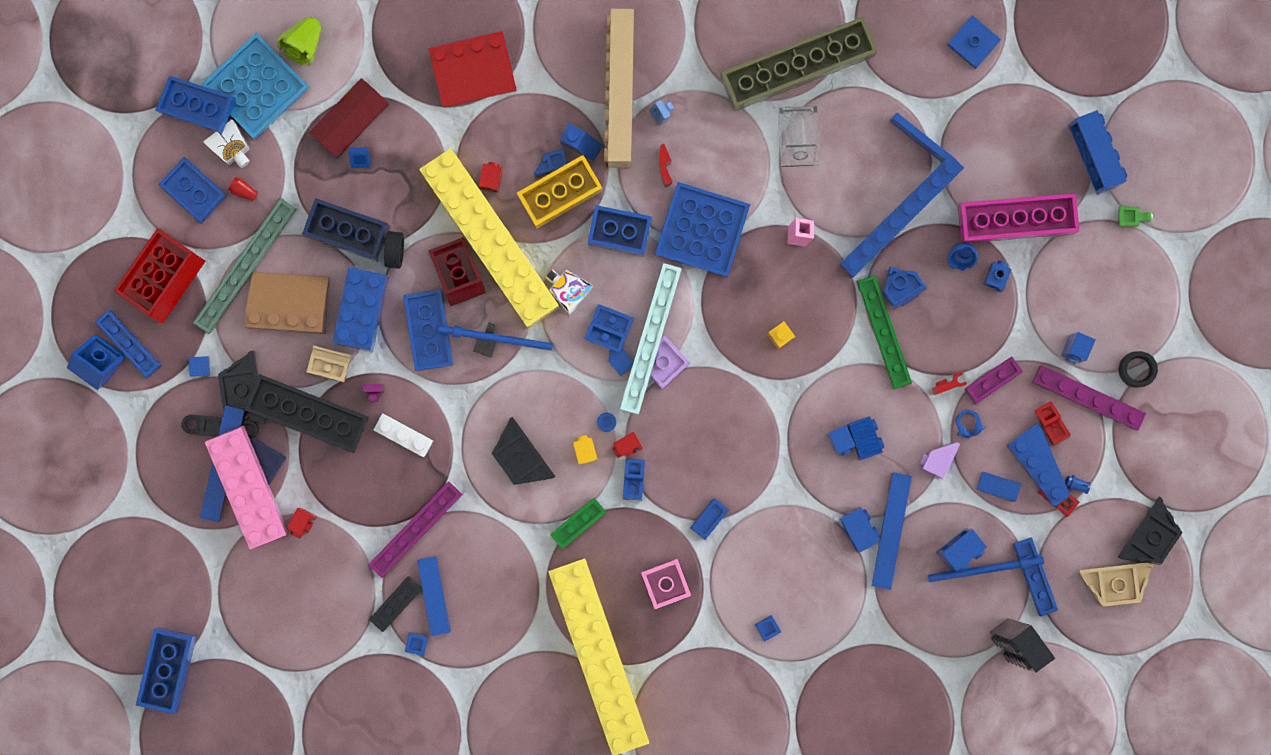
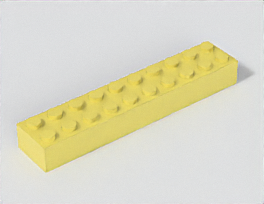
(489, 238)
(599, 657)

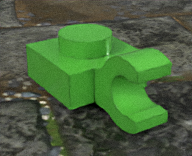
(1131, 216)

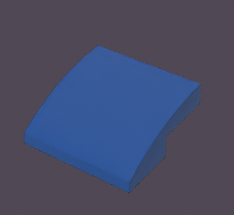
(609, 328)

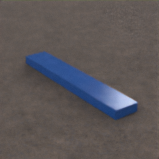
(215, 491)
(891, 531)

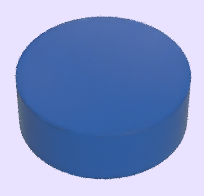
(606, 422)

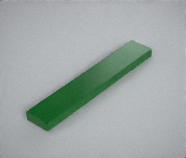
(884, 332)

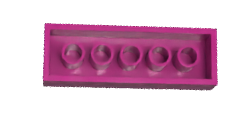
(1018, 218)

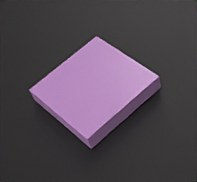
(668, 363)

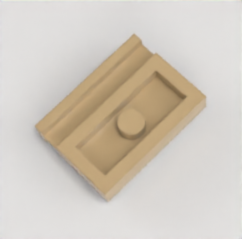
(329, 364)

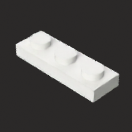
(403, 435)

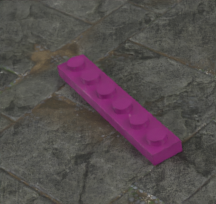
(1089, 398)
(415, 529)

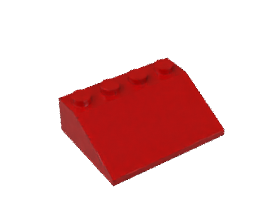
(472, 69)
(159, 276)

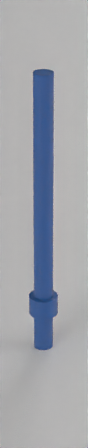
(457, 331)
(1022, 563)

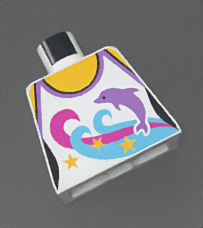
(568, 289)

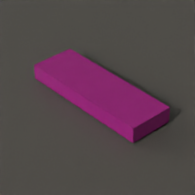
(993, 380)

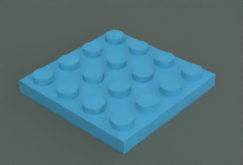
(259, 82)

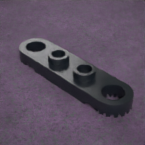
(211, 425)

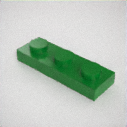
(578, 523)

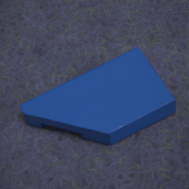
(551, 162)
(620, 361)

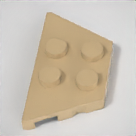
(1117, 583)

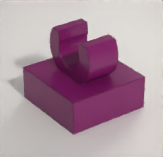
(373, 390)

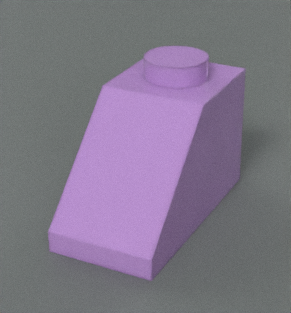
(939, 460)

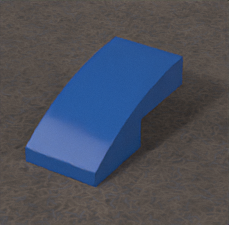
(633, 479)

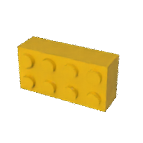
(559, 191)

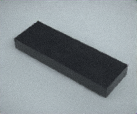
(395, 604)

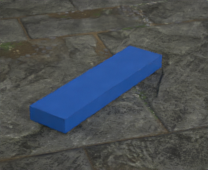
(919, 137)
(128, 343)
(1036, 578)
(433, 596)

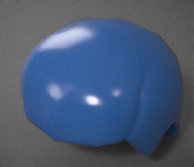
(962, 256)

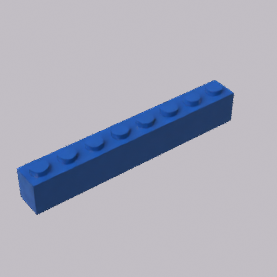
(902, 215)

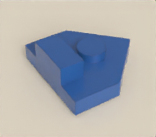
(902, 286)

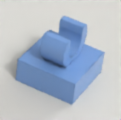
(661, 111)

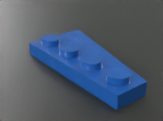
(1038, 461)

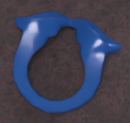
(963, 431)

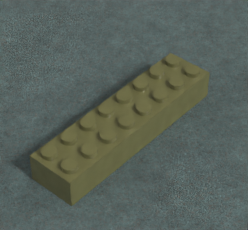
(798, 64)

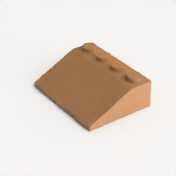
(287, 303)

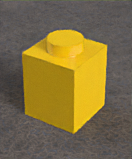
(781, 335)
(585, 450)

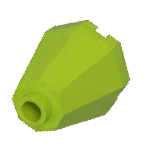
(301, 41)

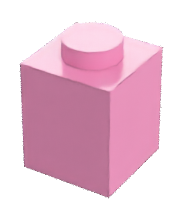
(800, 232)

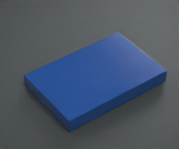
(192, 190)

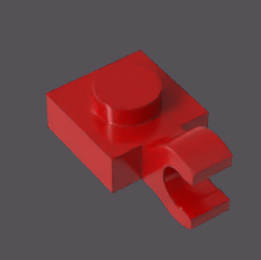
(943, 385)

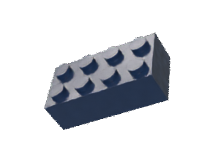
(346, 229)

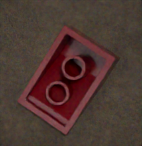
(457, 271)

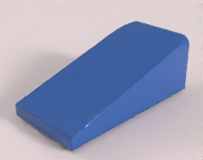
(998, 486)

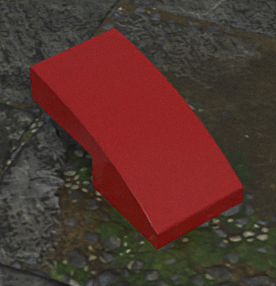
(664, 160)
(1052, 423)

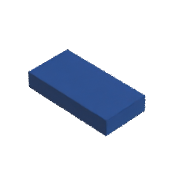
(709, 519)

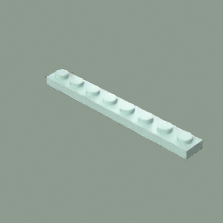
(650, 339)

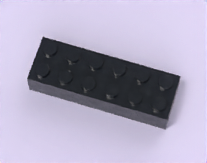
(306, 413)
(1021, 645)

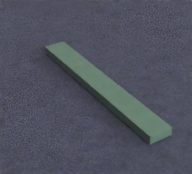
(244, 266)

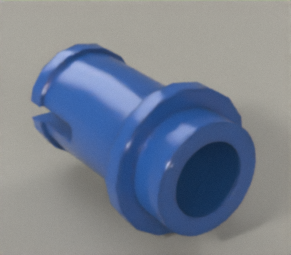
(1077, 484)

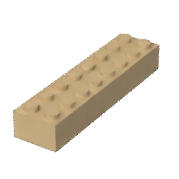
(620, 86)

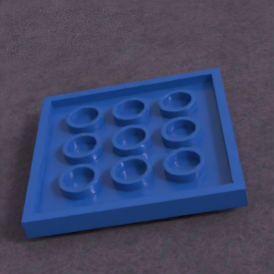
(702, 229)

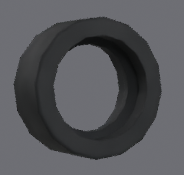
(394, 250)
(1153, 369)

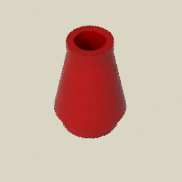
(242, 189)

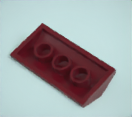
(349, 118)

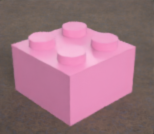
(666, 583)

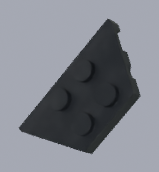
(237, 384)
(520, 457)
(1153, 536)

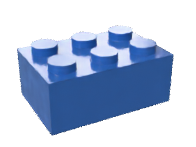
(619, 230)

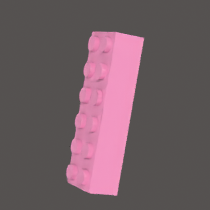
(246, 487)

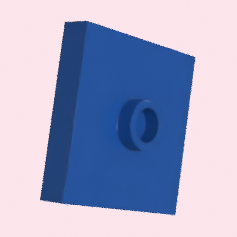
(974, 42)

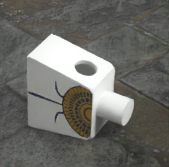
(229, 145)

